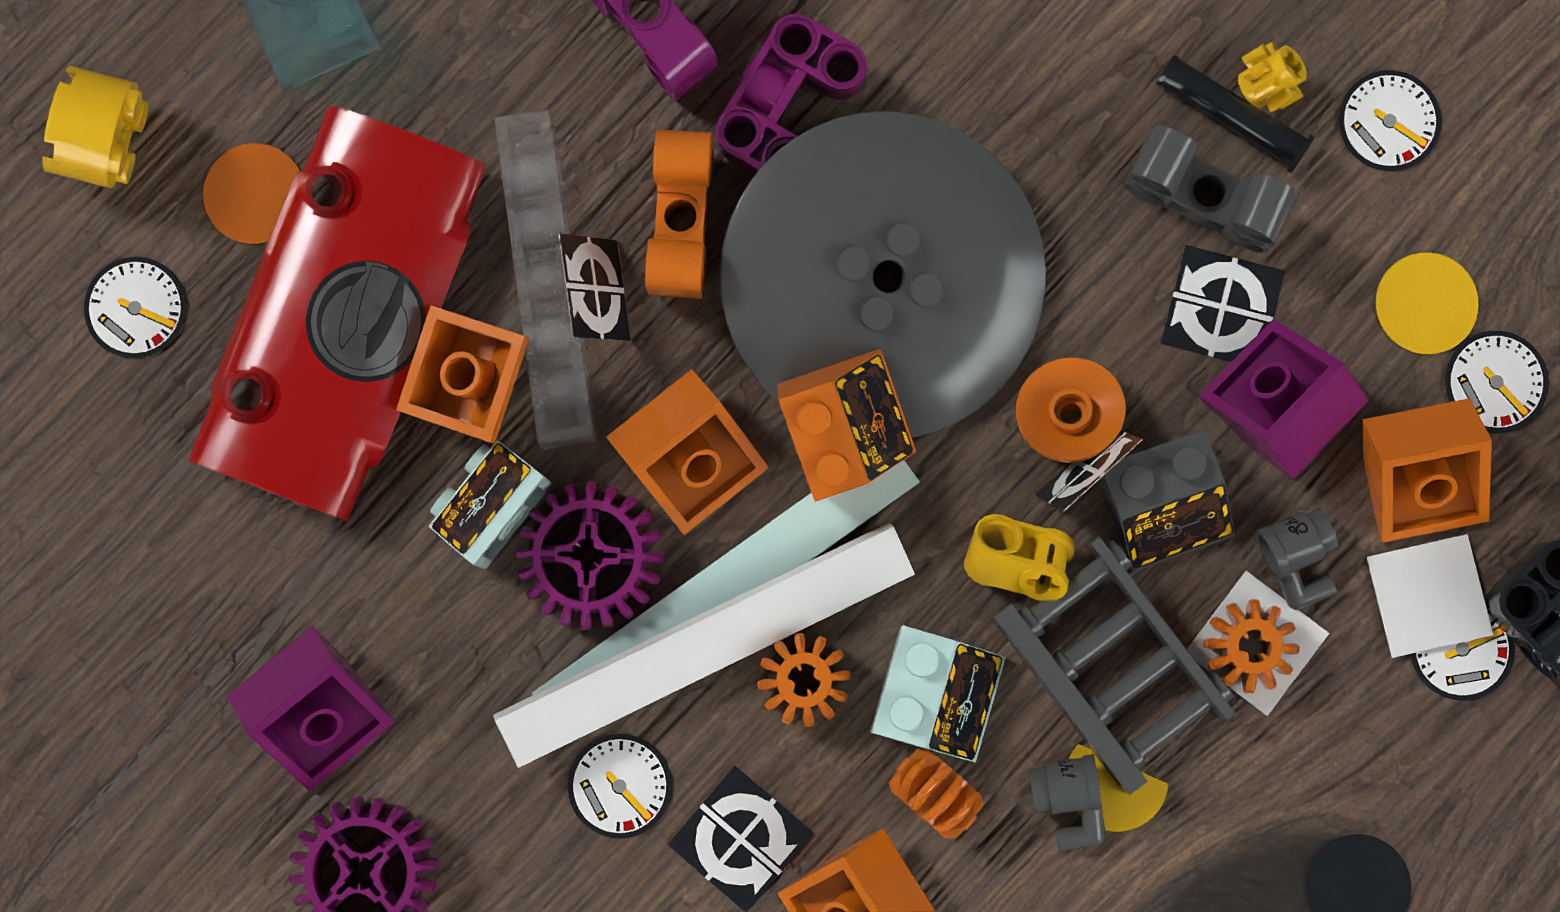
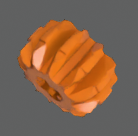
(1263, 632)
(787, 686)
(936, 793)

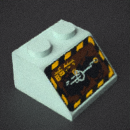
(488, 503)
(938, 693)

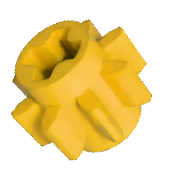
(1272, 76)

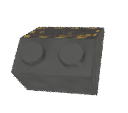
(1168, 500)

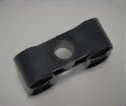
(1539, 628)

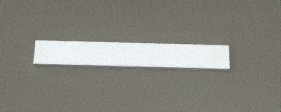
(703, 644)

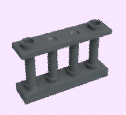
(1093, 714)

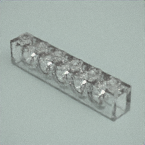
(535, 219)

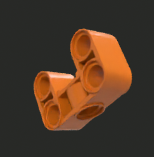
(682, 180)

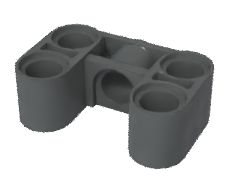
(1247, 210)

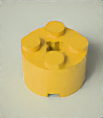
(93, 127)

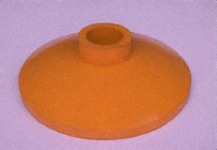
(1064, 387)

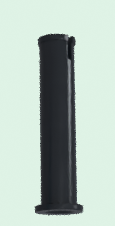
(1234, 112)

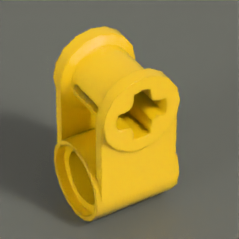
(1015, 556)

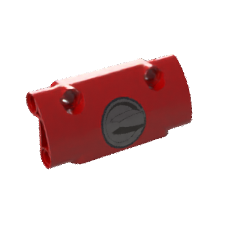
(339, 312)

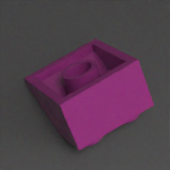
(1285, 397)
(309, 709)

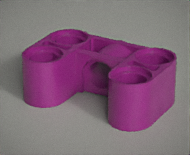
(670, 44)
(773, 80)

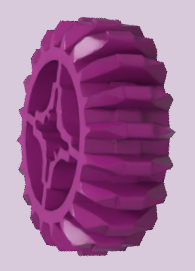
(543, 554)
(346, 852)

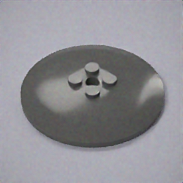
(870, 193)

